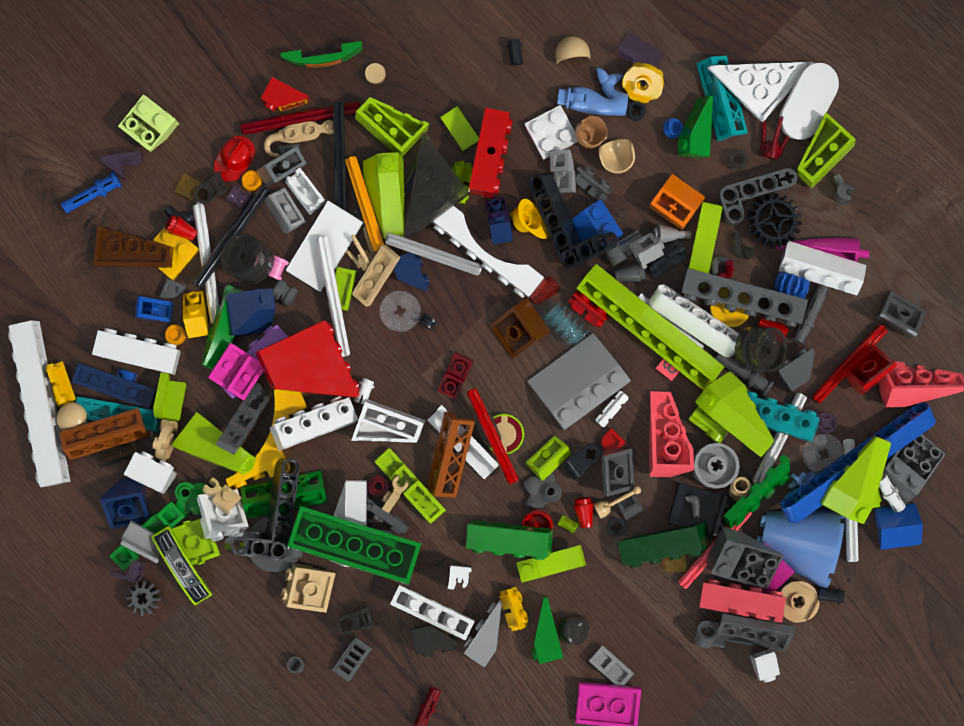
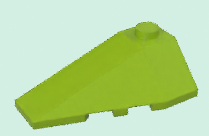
(732, 408)
(858, 487)

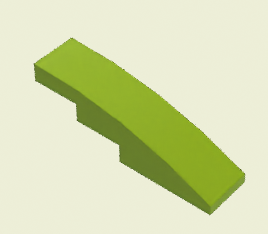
(705, 238)
(416, 491)

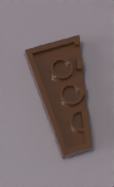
(126, 250)

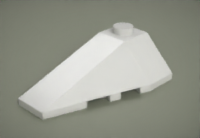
(353, 503)

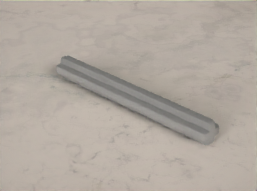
(433, 254)

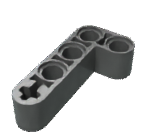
(758, 191)

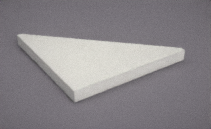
(759, 85)

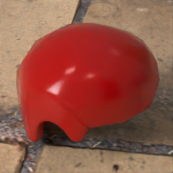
(538, 518)

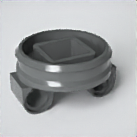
(270, 565)

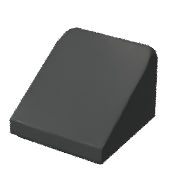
(629, 507)

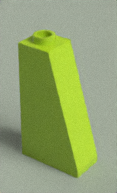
(200, 440)

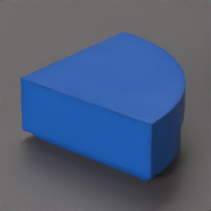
(126, 375)

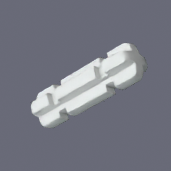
(611, 409)

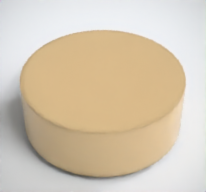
(375, 73)

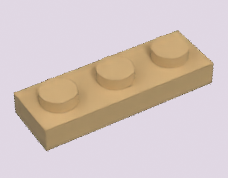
(376, 275)

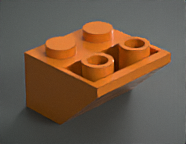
(676, 202)

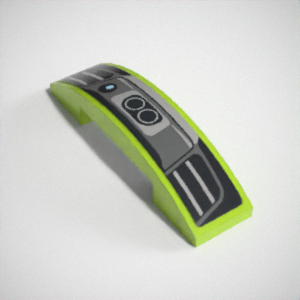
(181, 566)

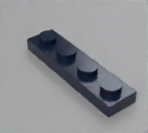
(114, 386)

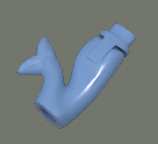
(591, 102)

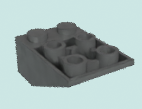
(913, 466)
(743, 559)

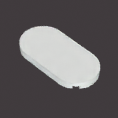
(809, 101)

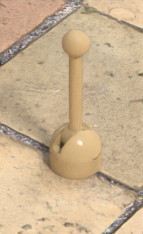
(603, 508)

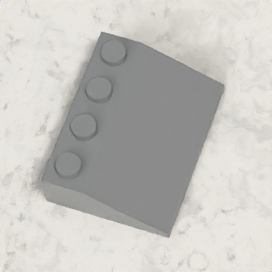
(578, 381)

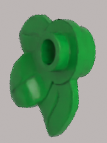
(189, 502)

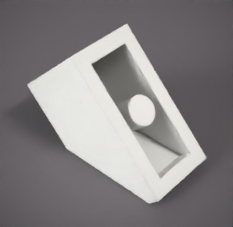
(765, 665)

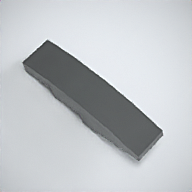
(245, 418)

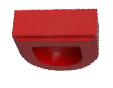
(611, 440)

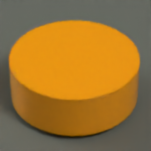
(251, 181)
(175, 334)

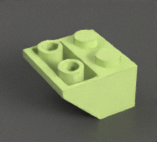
(148, 123)

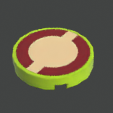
(511, 432)

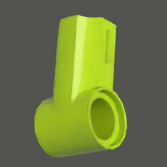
(709, 425)

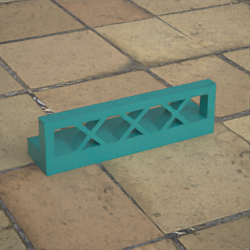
(722, 115)

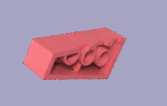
(742, 601)

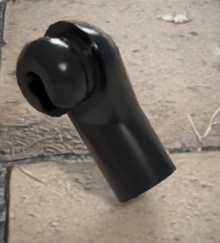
(188, 217)

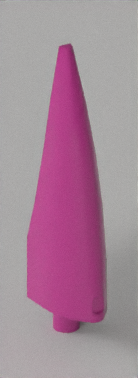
(843, 247)

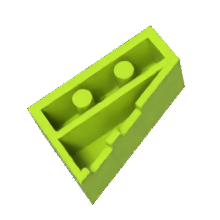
(390, 126)
(826, 149)

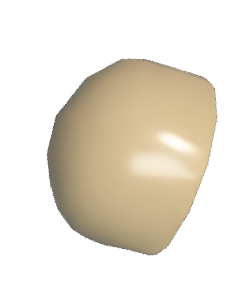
(71, 416)

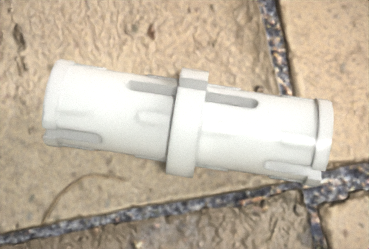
(891, 494)

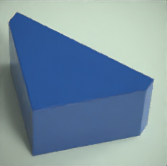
(153, 309)

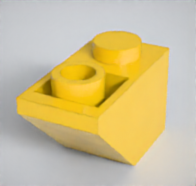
(195, 314)

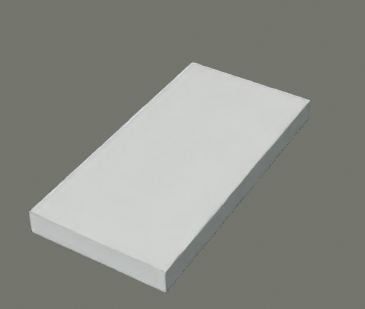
(338, 228)

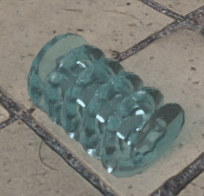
(566, 324)

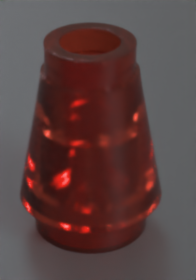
(545, 290)

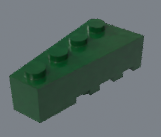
(664, 545)

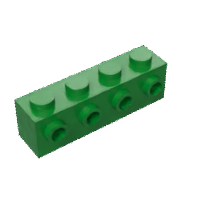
(510, 539)

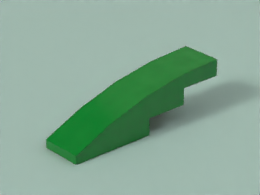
(220, 333)

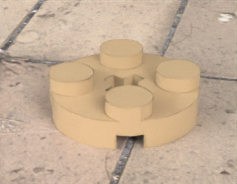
(164, 442)
(809, 597)

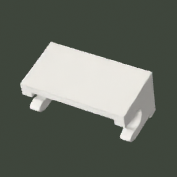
(305, 191)
(459, 572)

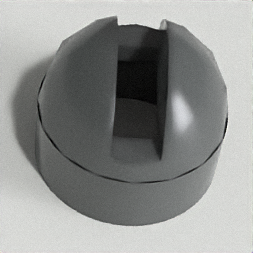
(292, 662)

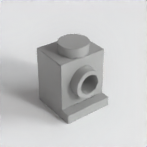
(647, 249)

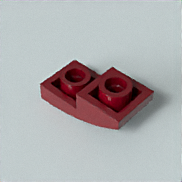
(455, 375)

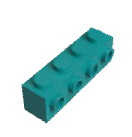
(786, 418)

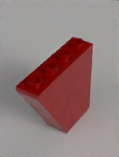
(308, 363)

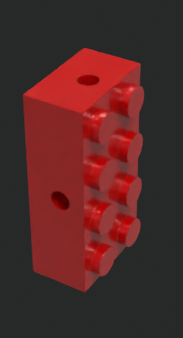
(491, 140)

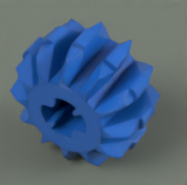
(791, 285)

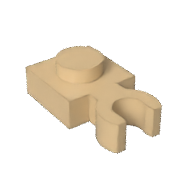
(223, 497)

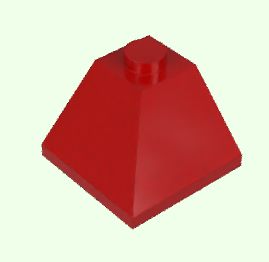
(868, 369)

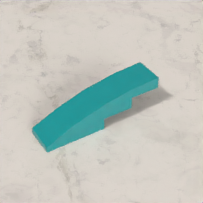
(99, 410)

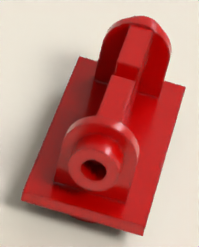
(583, 303)

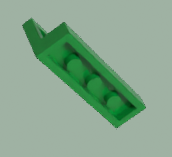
(305, 495)

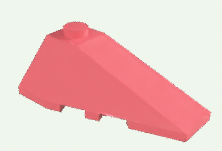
(913, 385)

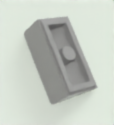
(284, 210)

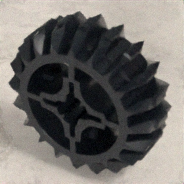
(772, 211)

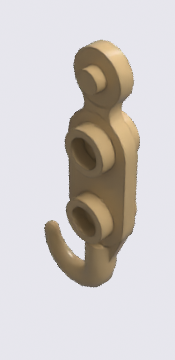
(298, 133)

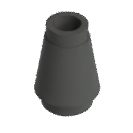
(630, 273)

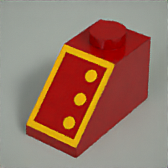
(282, 96)

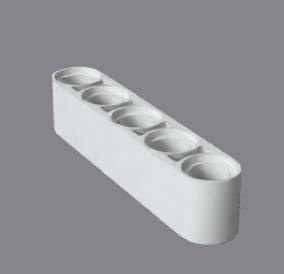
(694, 320)

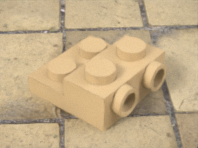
(307, 587)

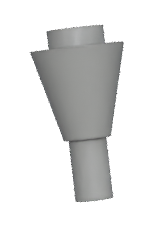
(669, 234)

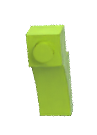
(555, 563)

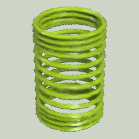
(565, 525)

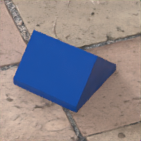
(898, 528)

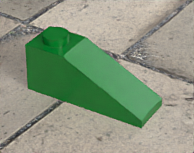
(696, 133)
(546, 639)

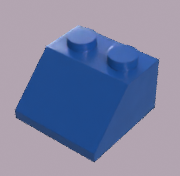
(594, 221)

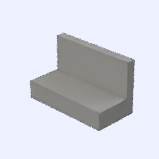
(139, 540)

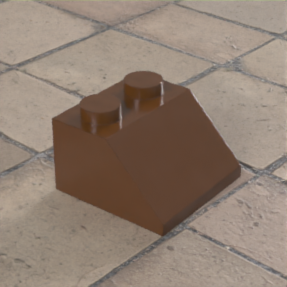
(519, 328)

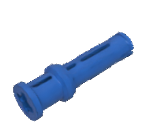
(69, 205)

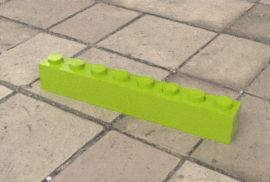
(650, 327)

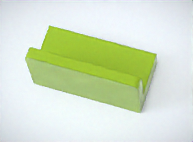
(169, 398)

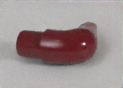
(729, 270)

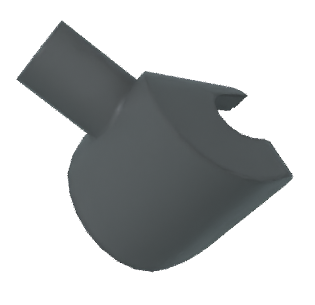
(840, 192)

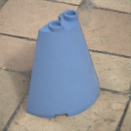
(807, 546)

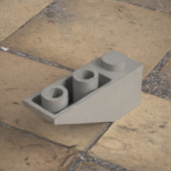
(486, 640)

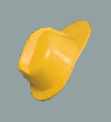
(528, 219)

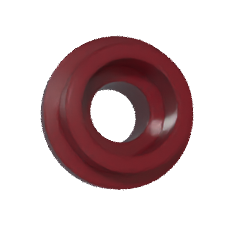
(385, 486)

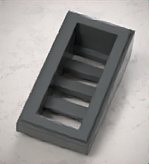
(364, 646)

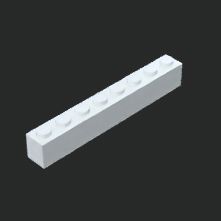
(38, 403)

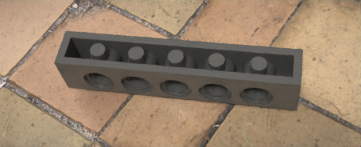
(795, 305)

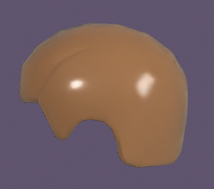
(591, 132)

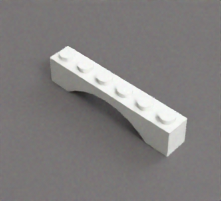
(521, 277)

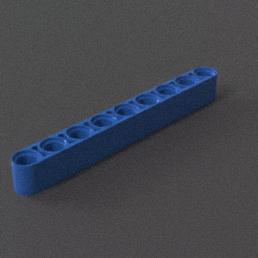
(899, 432)

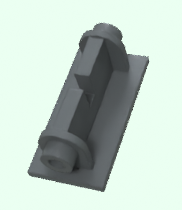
(588, 177)

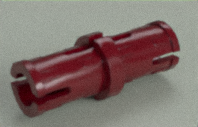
(428, 707)

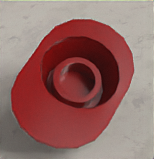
(234, 158)

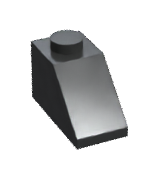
(281, 167)

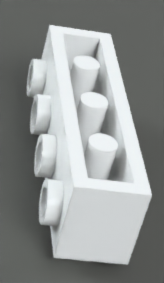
(822, 268)
(136, 352)
(313, 423)

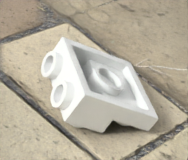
(219, 524)

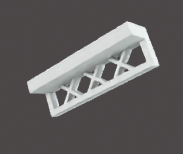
(476, 455)

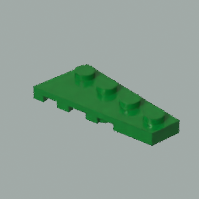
(759, 492)

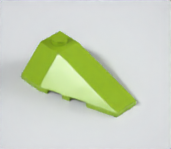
(385, 186)

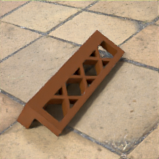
(103, 433)
(443, 452)

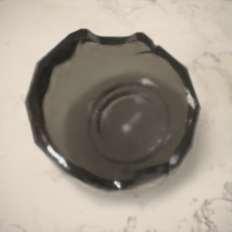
(573, 629)

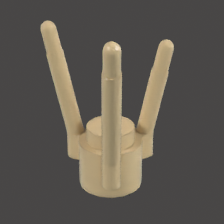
(365, 258)

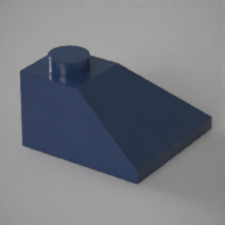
(250, 311)
(125, 503)

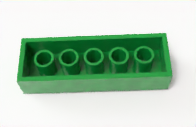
(354, 545)

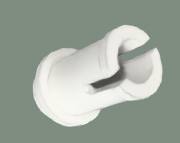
(365, 388)

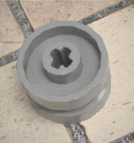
(727, 466)

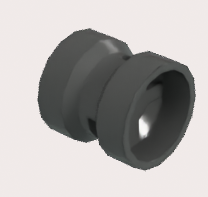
(285, 293)

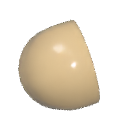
(571, 47)
(617, 155)

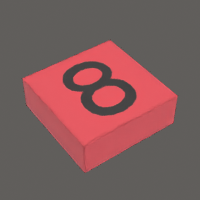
(667, 369)

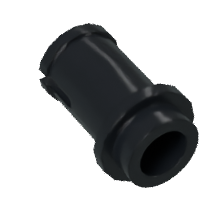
(515, 52)
(831, 595)

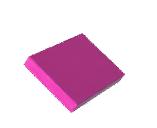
(607, 704)

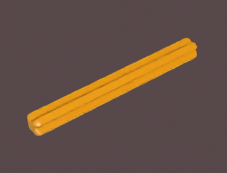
(364, 203)

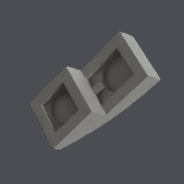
(563, 168)
(611, 666)

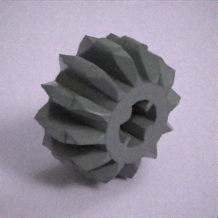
(135, 597)

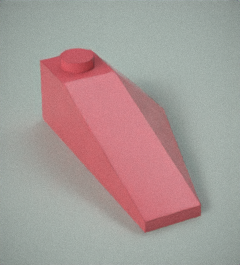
(668, 443)

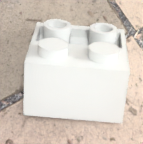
(150, 473)

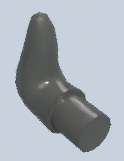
(718, 261)
(694, 505)

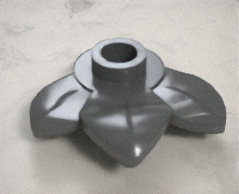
(539, 491)

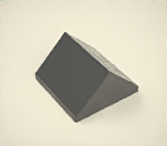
(901, 315)
(617, 471)

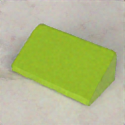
(548, 457)

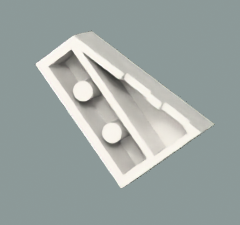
(387, 424)

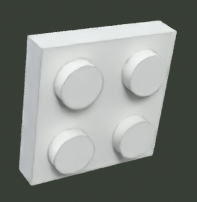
(551, 132)

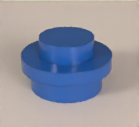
(672, 128)

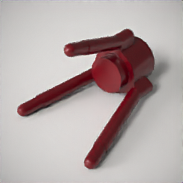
(771, 149)

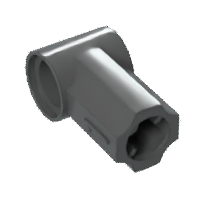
(623, 249)

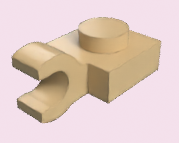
(391, 498)

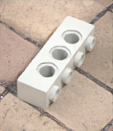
(432, 612)

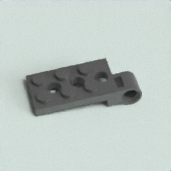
(744, 631)

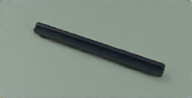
(339, 155)
(236, 228)

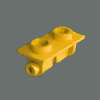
(60, 383)
(517, 618)

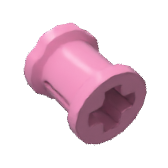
(278, 267)

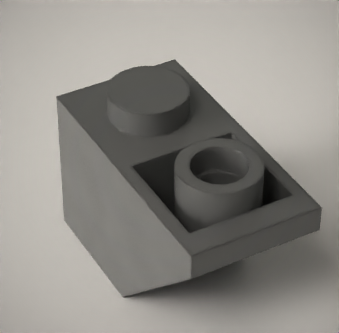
(798, 371)

